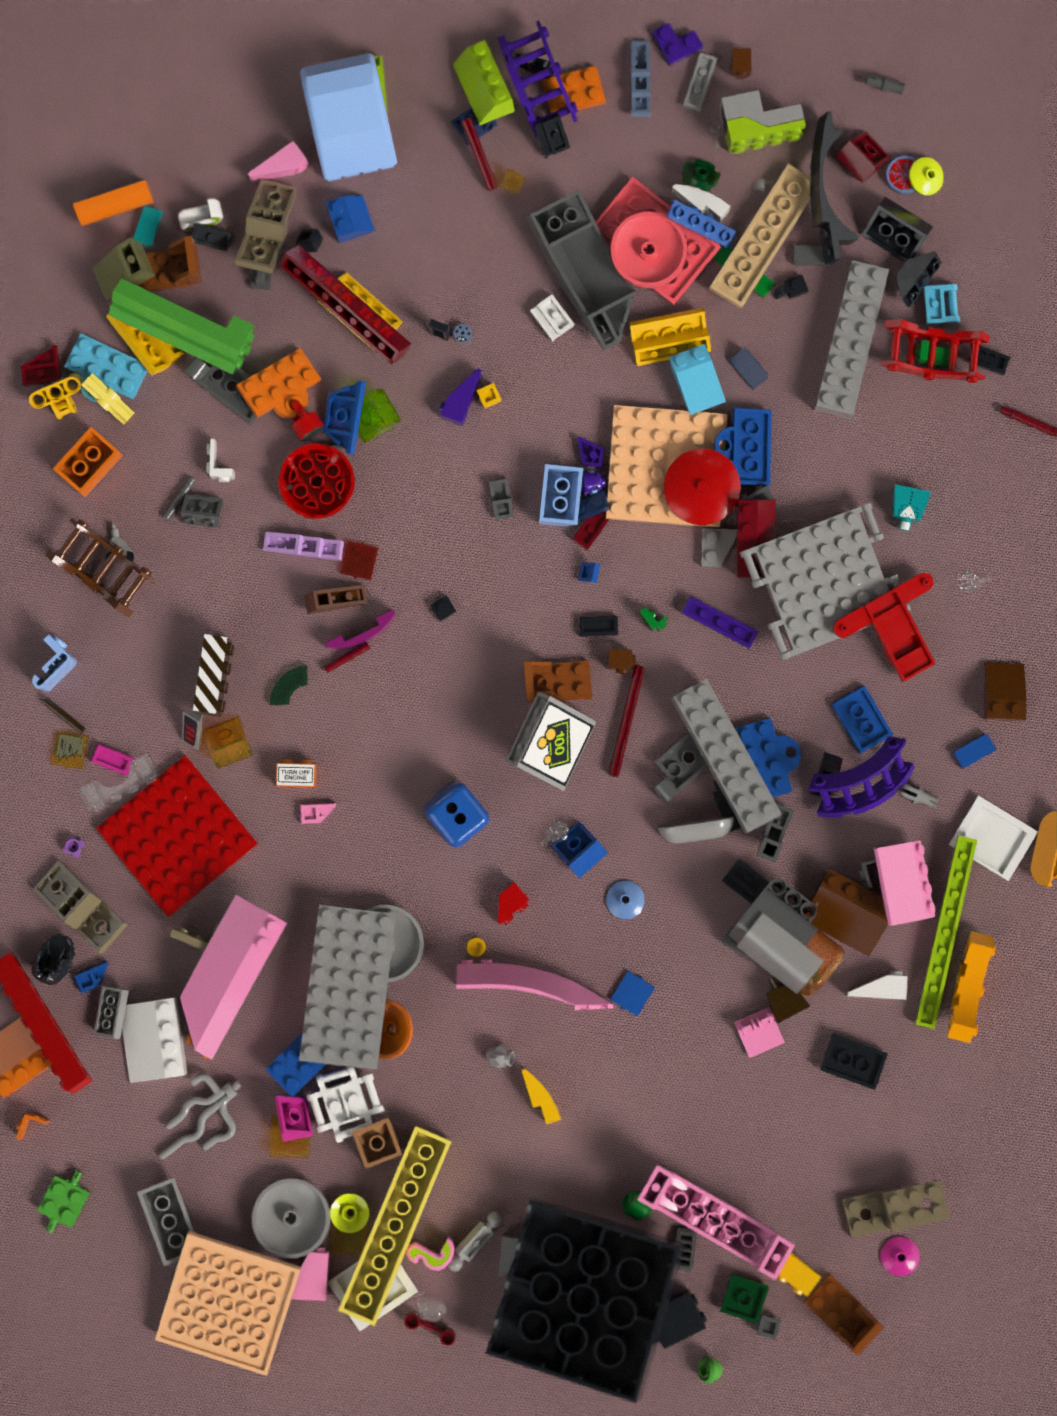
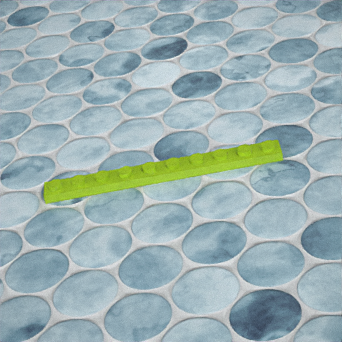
(946, 932)

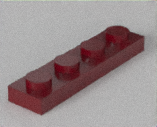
(591, 529)

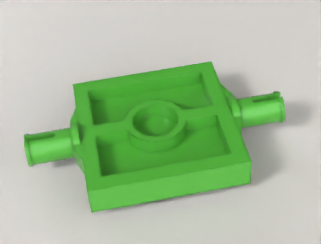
(63, 1201)

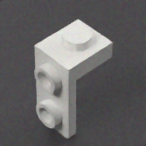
(221, 474)

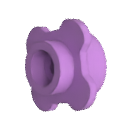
(68, 846)

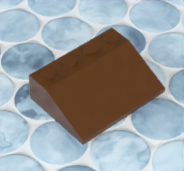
(849, 912)

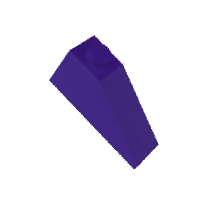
(459, 401)

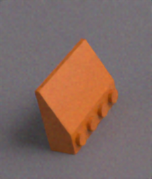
(19, 1058)

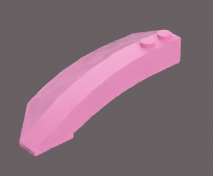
(228, 972)
(527, 979)

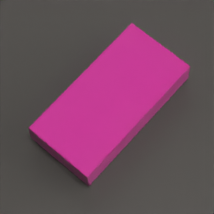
(112, 759)

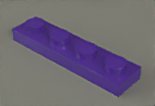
(719, 622)

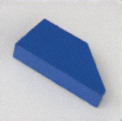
(91, 978)

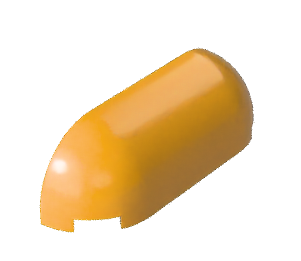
(1045, 851)

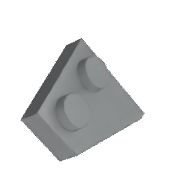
(716, 546)

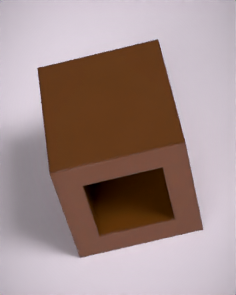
(741, 63)

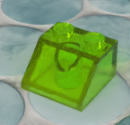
(377, 415)

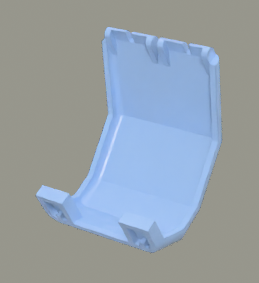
(348, 117)

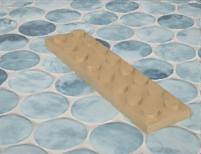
(763, 237)

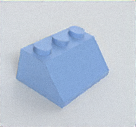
(560, 495)

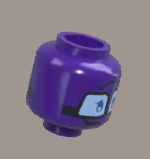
(591, 483)

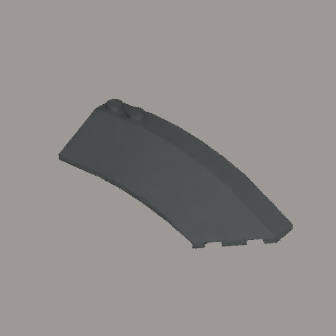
(584, 266)

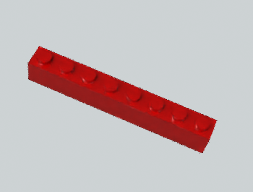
(42, 1025)

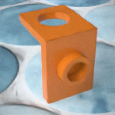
(23, 1123)

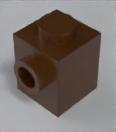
(621, 660)

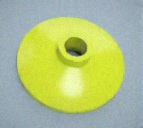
(919, 176)
(342, 1220)

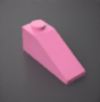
(281, 164)

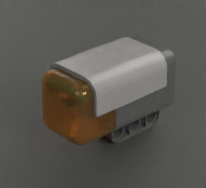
(786, 941)

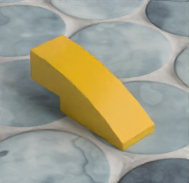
(541, 1097)

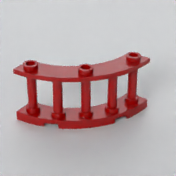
(933, 335)

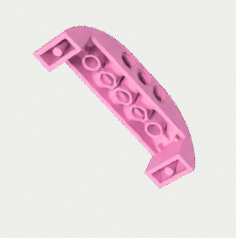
(716, 1220)

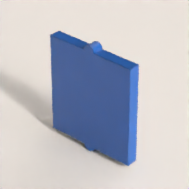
(632, 993)

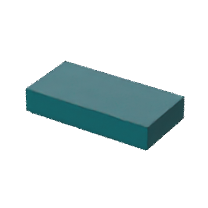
(148, 226)

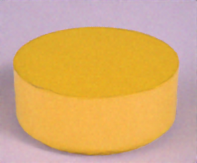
(476, 947)

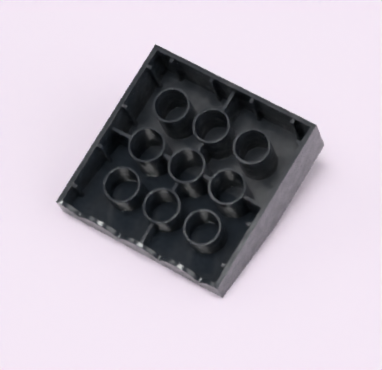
(585, 1299)

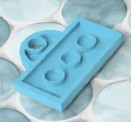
(111, 366)

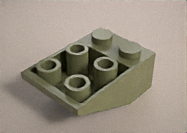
(125, 262)

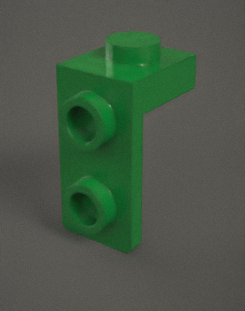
(941, 355)

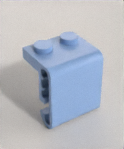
(57, 666)

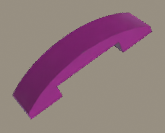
(339, 642)

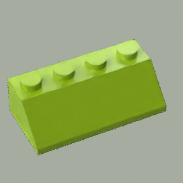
(483, 83)

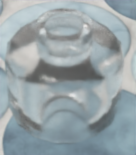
(431, 1308)

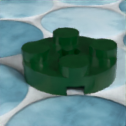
(700, 174)

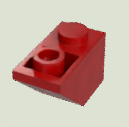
(511, 901)

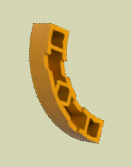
(969, 987)

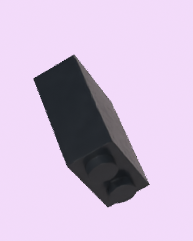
(681, 1319)

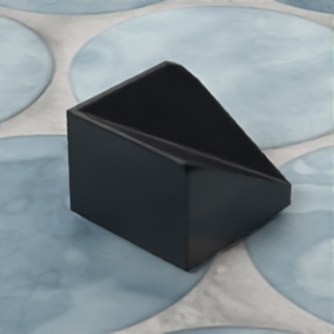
(310, 240)

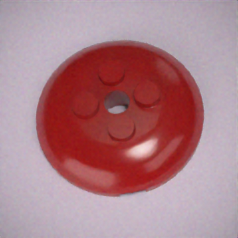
(314, 462)

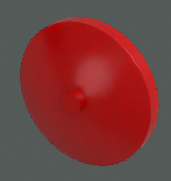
(702, 486)

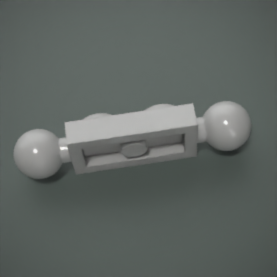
(475, 1241)

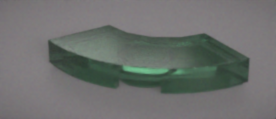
(288, 685)

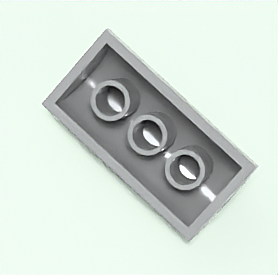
(166, 1218)

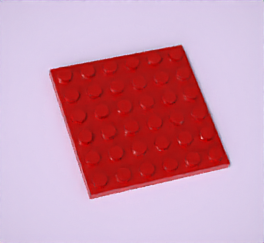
(177, 836)

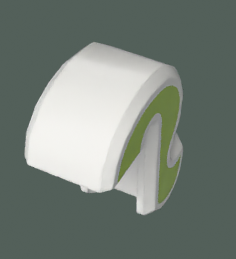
(205, 215)

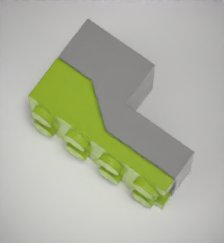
(751, 127)

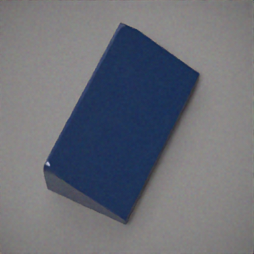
(749, 368)

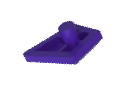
(590, 453)

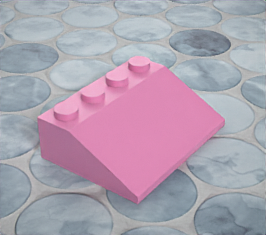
(904, 883)

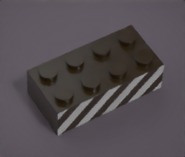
(213, 675)

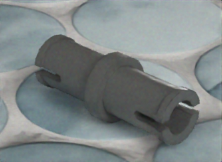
(885, 83)

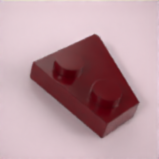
(42, 369)

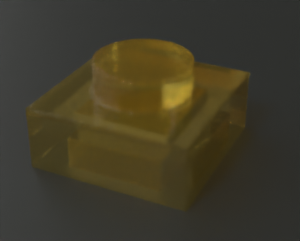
(513, 182)

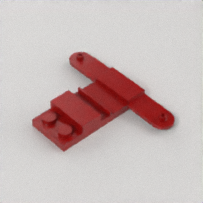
(894, 626)

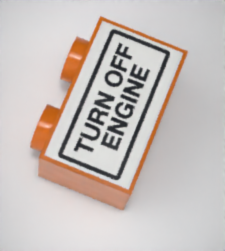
(296, 774)

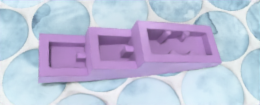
(303, 546)

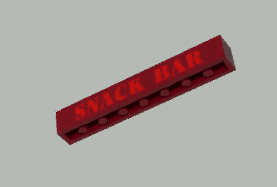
(345, 304)

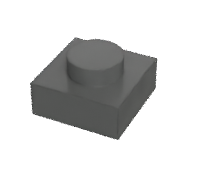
(768, 1326)

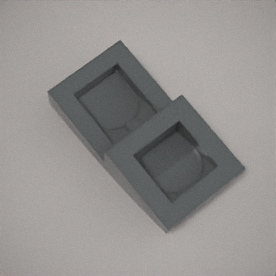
(501, 499)

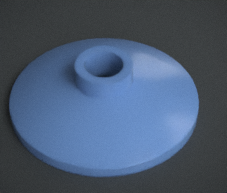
(615, 896)

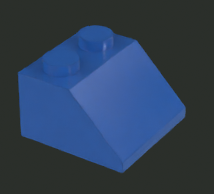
(350, 217)
(579, 849)

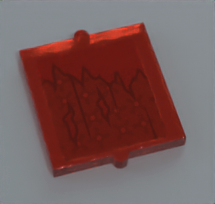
(359, 560)

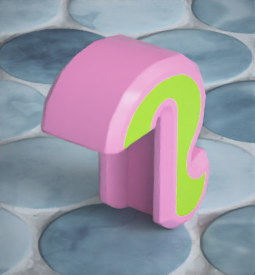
(431, 1258)

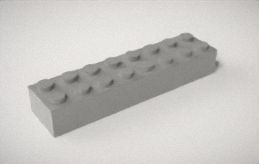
(851, 339)
(726, 756)

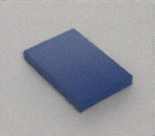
(862, 719)

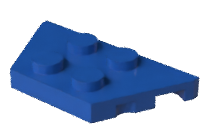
(344, 415)

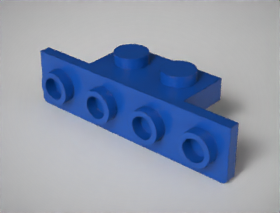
(701, 223)

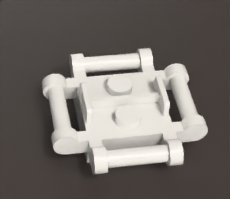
(344, 1102)

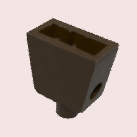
(784, 1001)

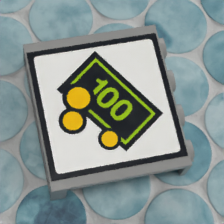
(551, 741)

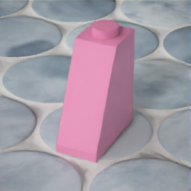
(313, 1277)

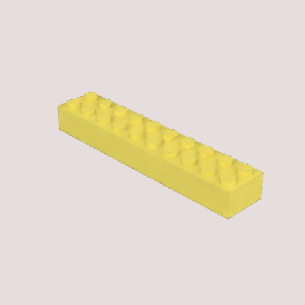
(395, 1225)

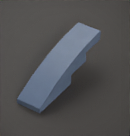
(640, 79)

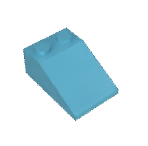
(697, 379)

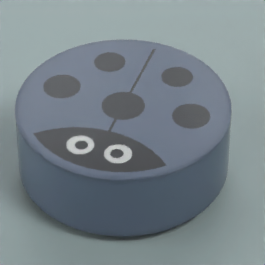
(462, 333)

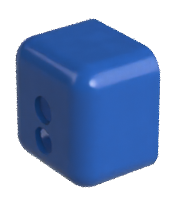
(466, 803)

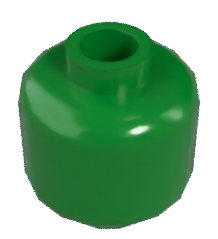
(633, 1207)

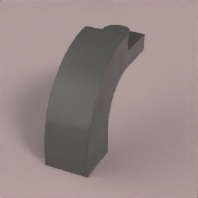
(773, 835)

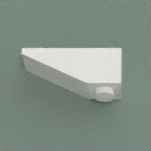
(886, 986)

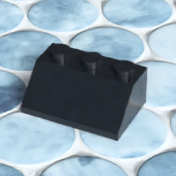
(897, 230)

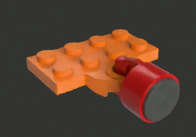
(284, 390)

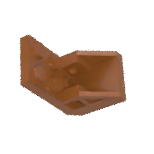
(174, 267)
(559, 680)
(844, 1314)

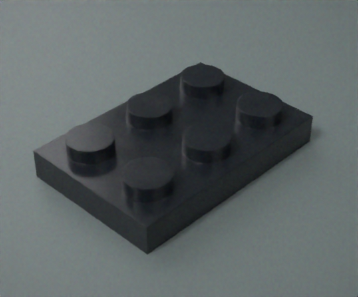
(853, 1061)

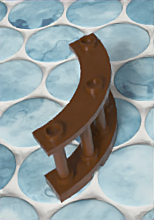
(95, 581)

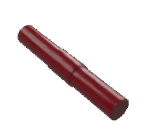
(347, 657)

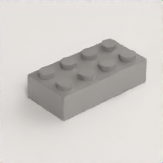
(111, 1012)

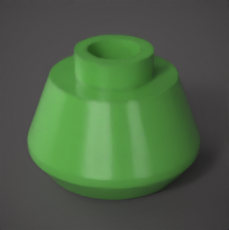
(709, 1369)

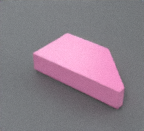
(315, 812)

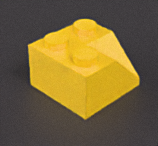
(799, 1275)

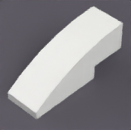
(702, 201)

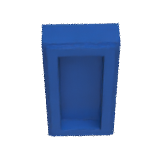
(974, 751)

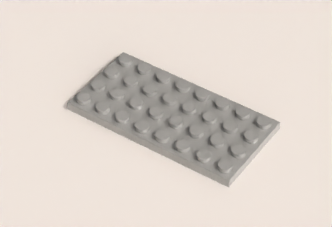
(347, 987)

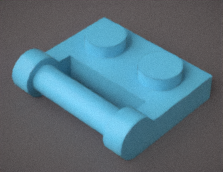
(935, 304)

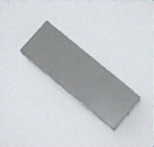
(699, 82)

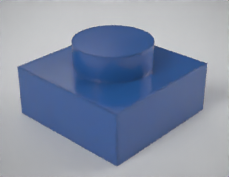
(589, 572)

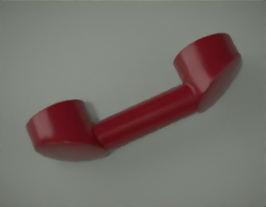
(447, 1335)

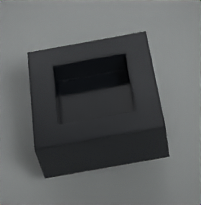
(443, 608)

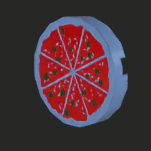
(898, 174)

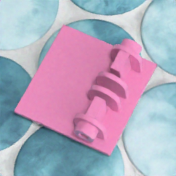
(759, 1032)

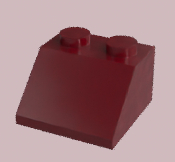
(863, 157)

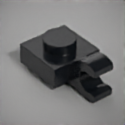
(793, 287)

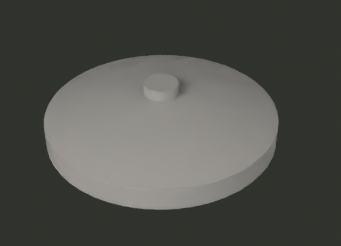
(407, 942)
(291, 1218)

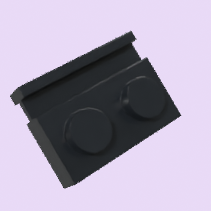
(551, 135)
(745, 881)

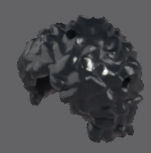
(53, 959)

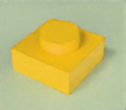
(489, 395)

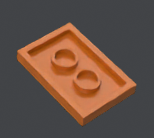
(581, 86)

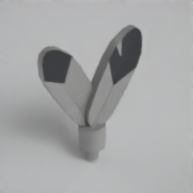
(120, 542)

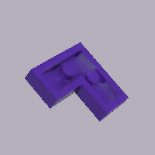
(676, 48)

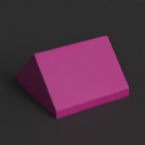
(293, 1117)

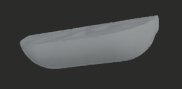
(697, 830)

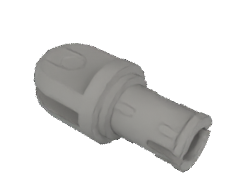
(918, 795)

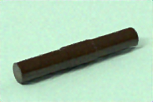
(64, 715)

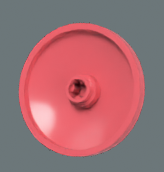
(648, 249)

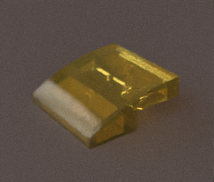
(290, 1149)

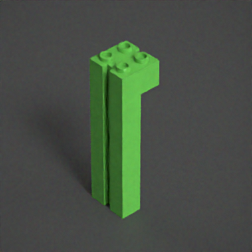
(183, 328)

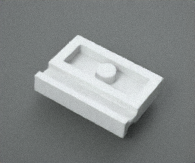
(552, 317)

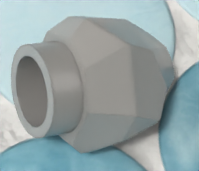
(500, 1056)

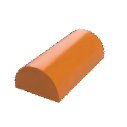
(113, 203)

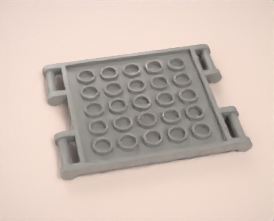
(819, 577)

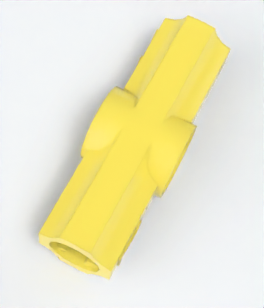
(107, 398)

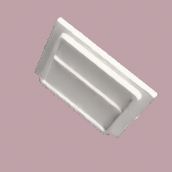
(999, 837)
(399, 1292)

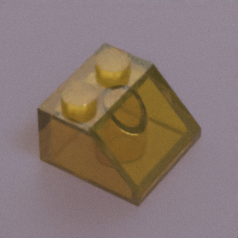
(228, 742)

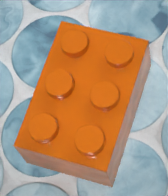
(87, 462)

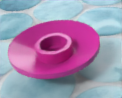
(892, 1249)

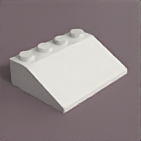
(154, 1040)

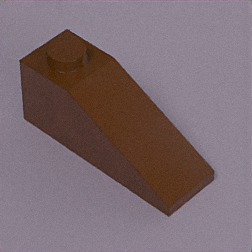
(335, 599)

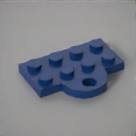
(749, 445)
(769, 754)

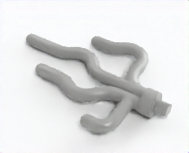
(221, 1098)

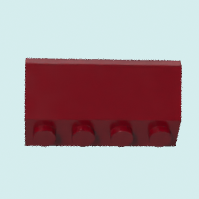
(754, 528)

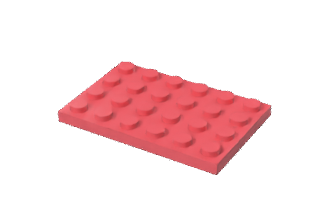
(636, 199)

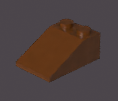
(1005, 692)

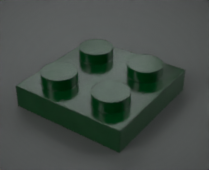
(744, 1298)

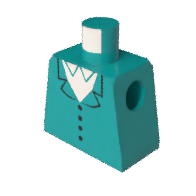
(908, 505)

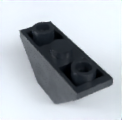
(916, 276)

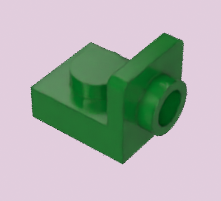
(650, 617)

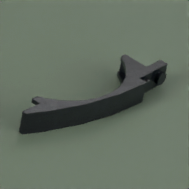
(832, 230)

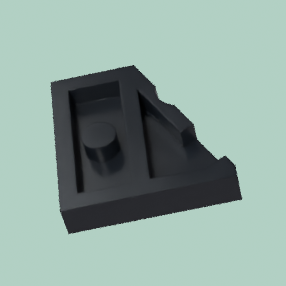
(534, 65)

